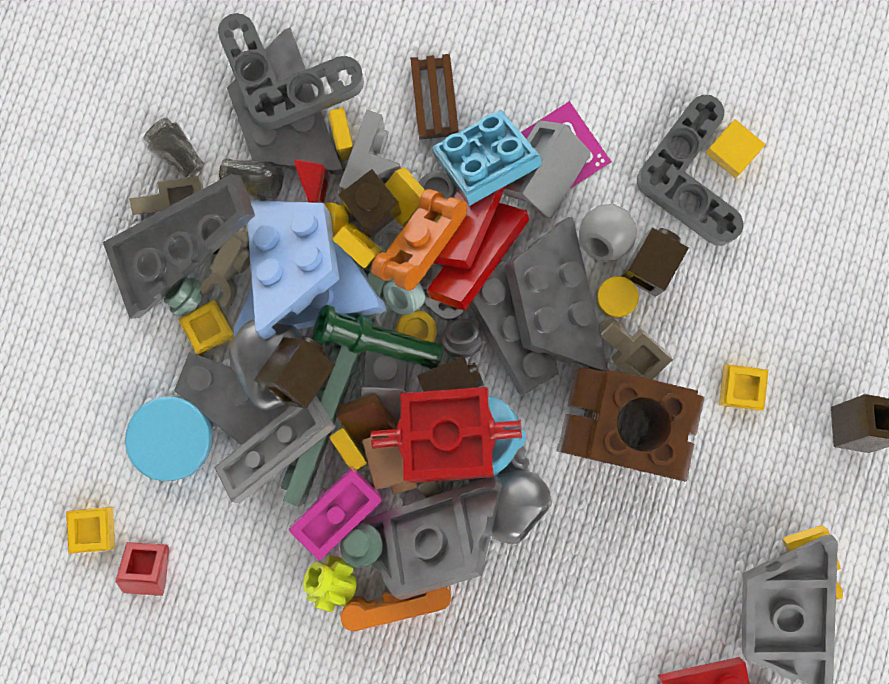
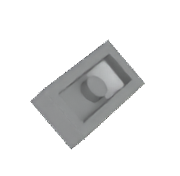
(369, 141)
(386, 379)

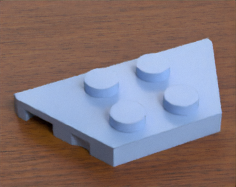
(289, 258)
(348, 296)

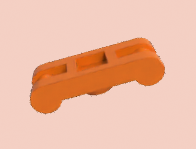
(420, 240)
(364, 614)

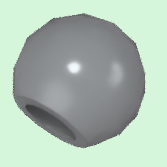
(607, 232)

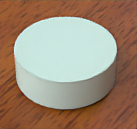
(401, 300)

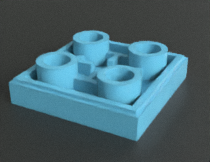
(486, 156)

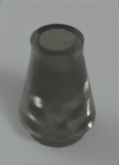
(173, 147)
(260, 178)

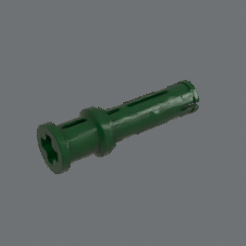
(361, 335)

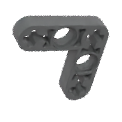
(268, 87)
(679, 181)

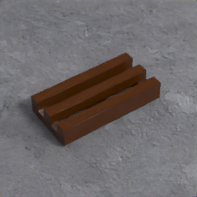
(431, 65)

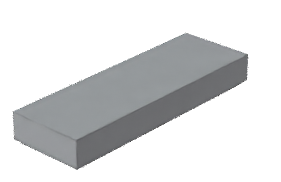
(273, 449)

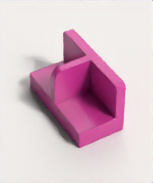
(335, 513)

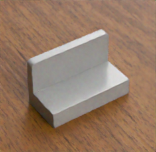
(561, 160)

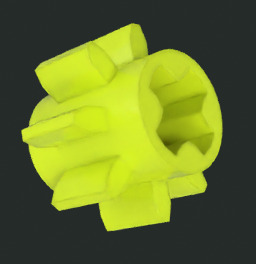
(329, 583)

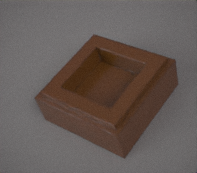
(364, 416)

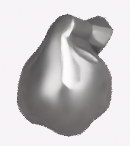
(250, 353)
(521, 500)

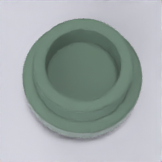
(184, 296)
(361, 545)

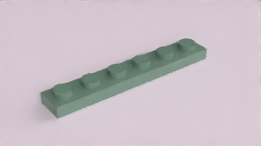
(300, 478)

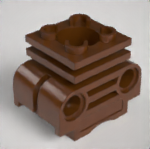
(671, 413)

